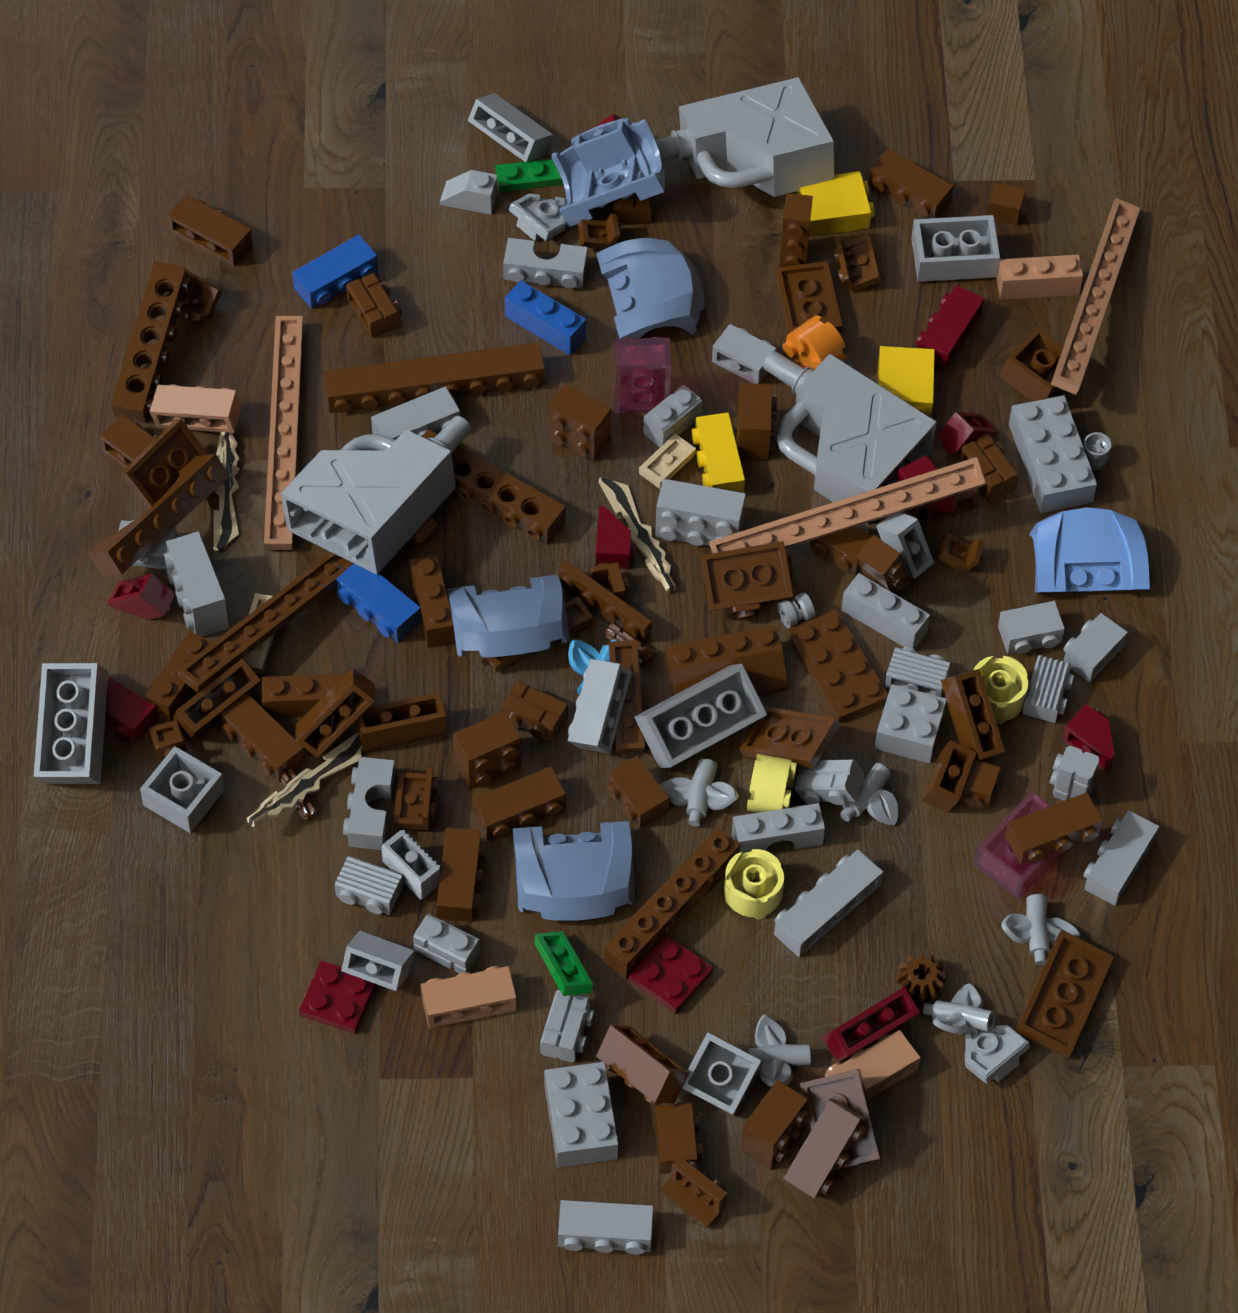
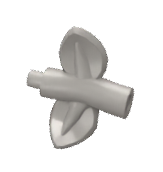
(700, 792)
(872, 797)
(1036, 928)
(962, 1012)
(777, 1053)

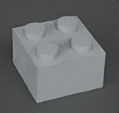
(910, 723)
(182, 789)
(721, 1074)

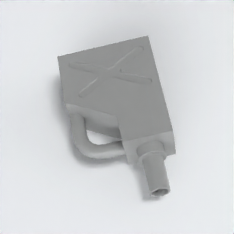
(755, 139)
(860, 427)
(373, 493)

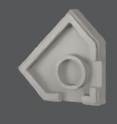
(539, 216)
(994, 1052)

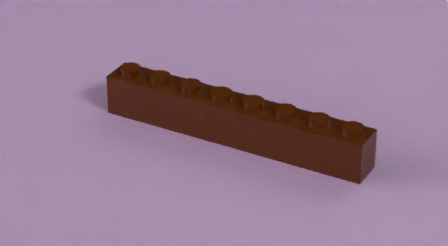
(409, 379)

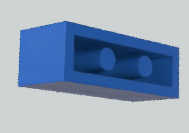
(332, 271)
(545, 317)
(378, 602)

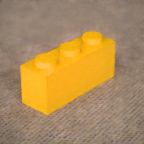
(718, 453)

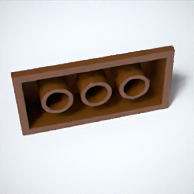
(755, 649)

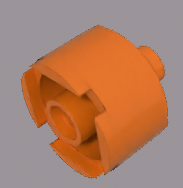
(813, 343)

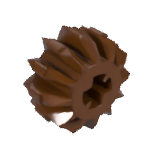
(931, 972)

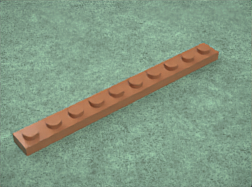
(1095, 296)
(283, 427)
(859, 508)

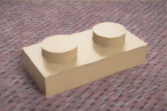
(667, 460)

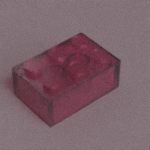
(641, 374)
(1000, 863)

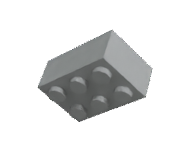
(955, 248)
(697, 512)
(196, 585)
(581, 1114)

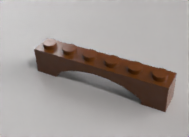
(122, 549)

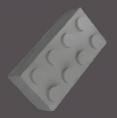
(1052, 454)
(700, 716)
(71, 723)

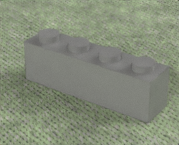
(827, 902)

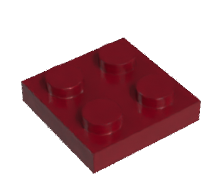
(670, 974)
(336, 998)

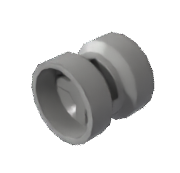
(1097, 450)
(796, 610)

